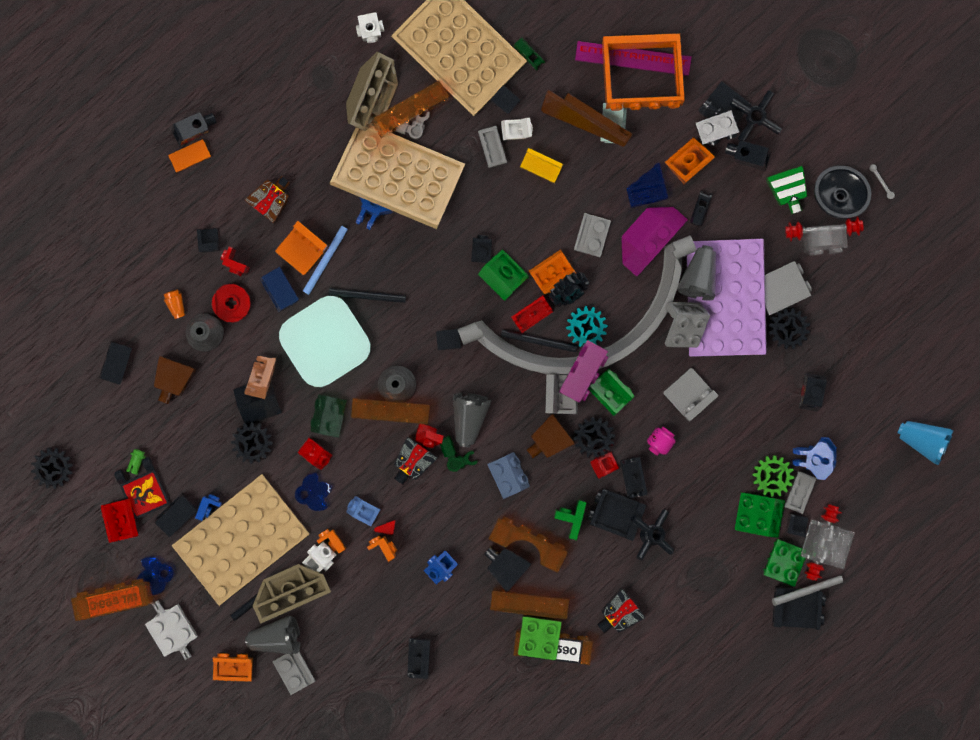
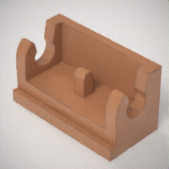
(260, 377)

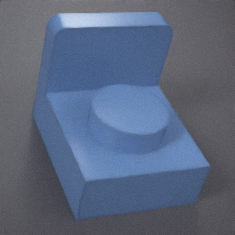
(362, 510)

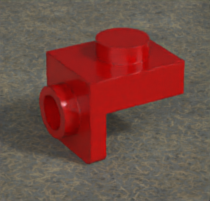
(427, 436)
(315, 454)

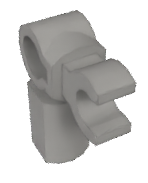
(417, 127)

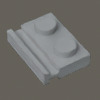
(592, 235)
(294, 672)

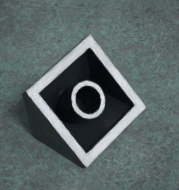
(254, 408)

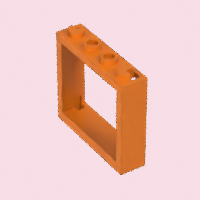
(643, 42)

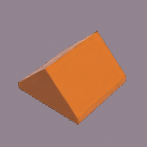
(689, 160)

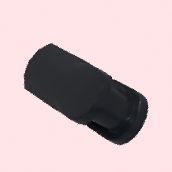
(700, 211)

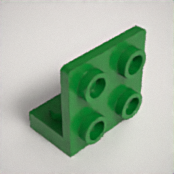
(759, 515)

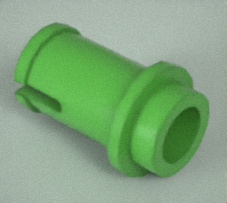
(135, 461)

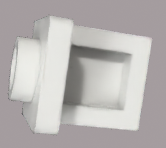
(516, 129)

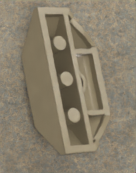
(371, 91)
(288, 591)

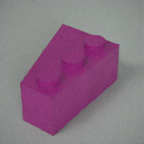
(584, 371)

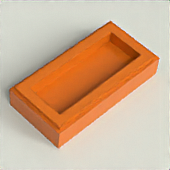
(189, 156)

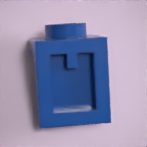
(204, 509)

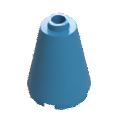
(926, 439)

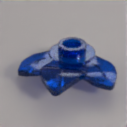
(316, 492)
(153, 574)

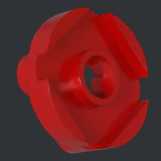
(222, 296)

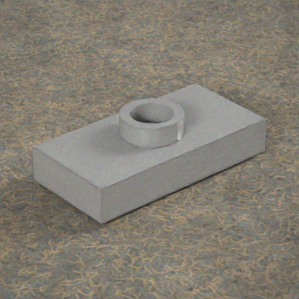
(492, 146)
(800, 492)

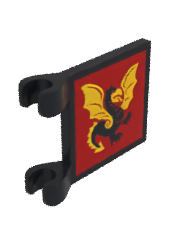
(143, 491)

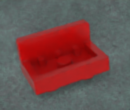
(235, 267)
(119, 520)

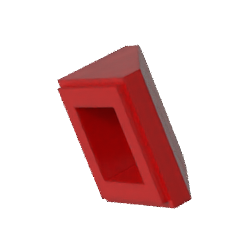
(604, 465)
(387, 528)

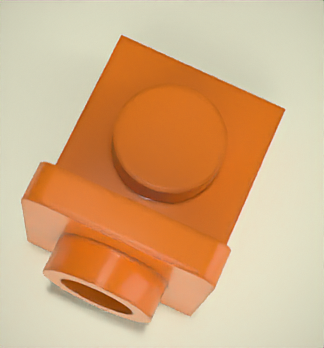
(334, 543)

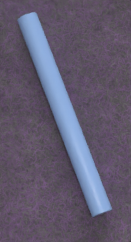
(325, 259)

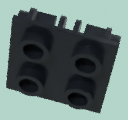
(720, 102)

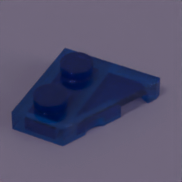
(648, 188)

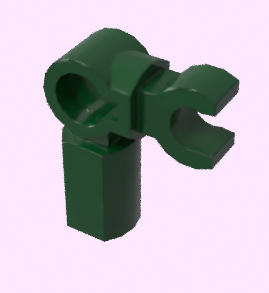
(454, 463)

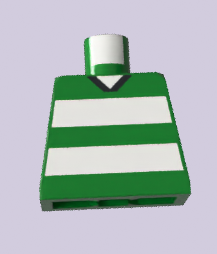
(789, 188)

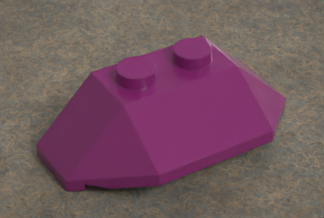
(649, 236)

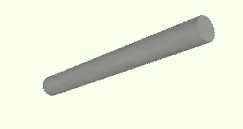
(807, 590)

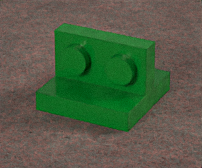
(503, 274)
(576, 518)

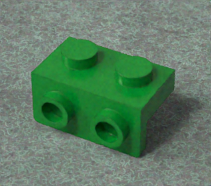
(611, 391)

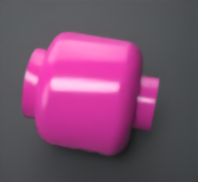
(661, 441)

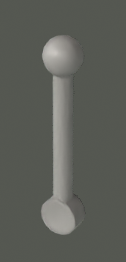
(890, 195)

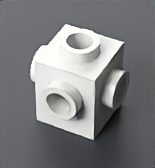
(366, 21)
(319, 557)

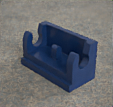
(279, 289)

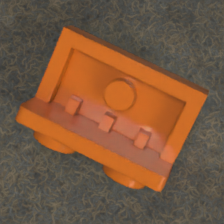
(551, 271)
(387, 548)
(232, 668)

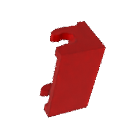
(532, 314)

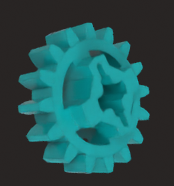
(595, 330)

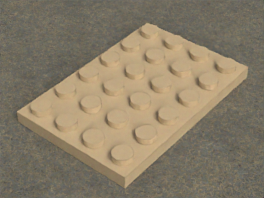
(459, 51)
(398, 175)
(240, 539)

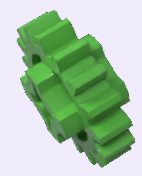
(778, 482)

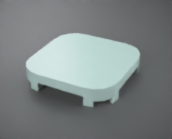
(324, 341)

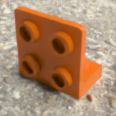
(301, 248)

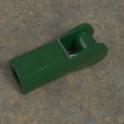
(527, 51)

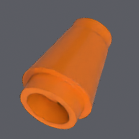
(175, 303)

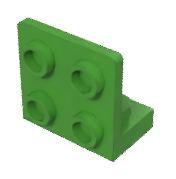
(539, 637)

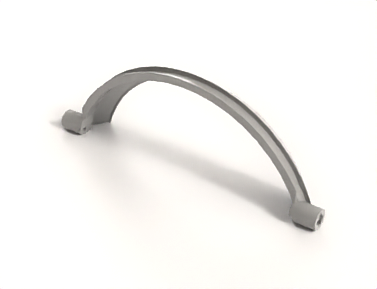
(630, 342)

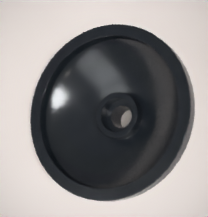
(847, 184)

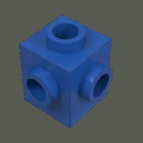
(440, 567)

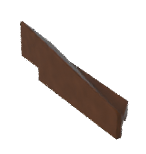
(584, 117)

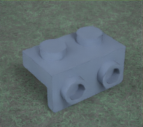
(508, 475)

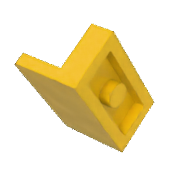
(541, 165)

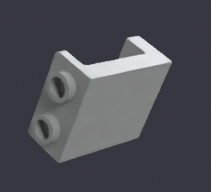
(785, 287)

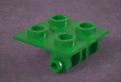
(784, 562)

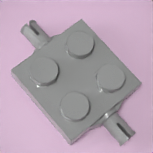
(171, 630)

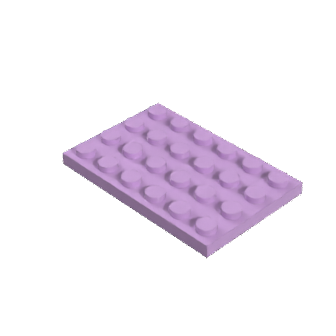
(739, 307)

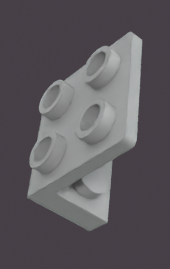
(688, 324)
(690, 394)

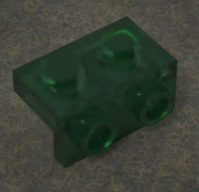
(328, 415)

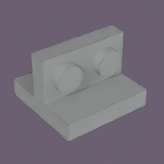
(556, 401)

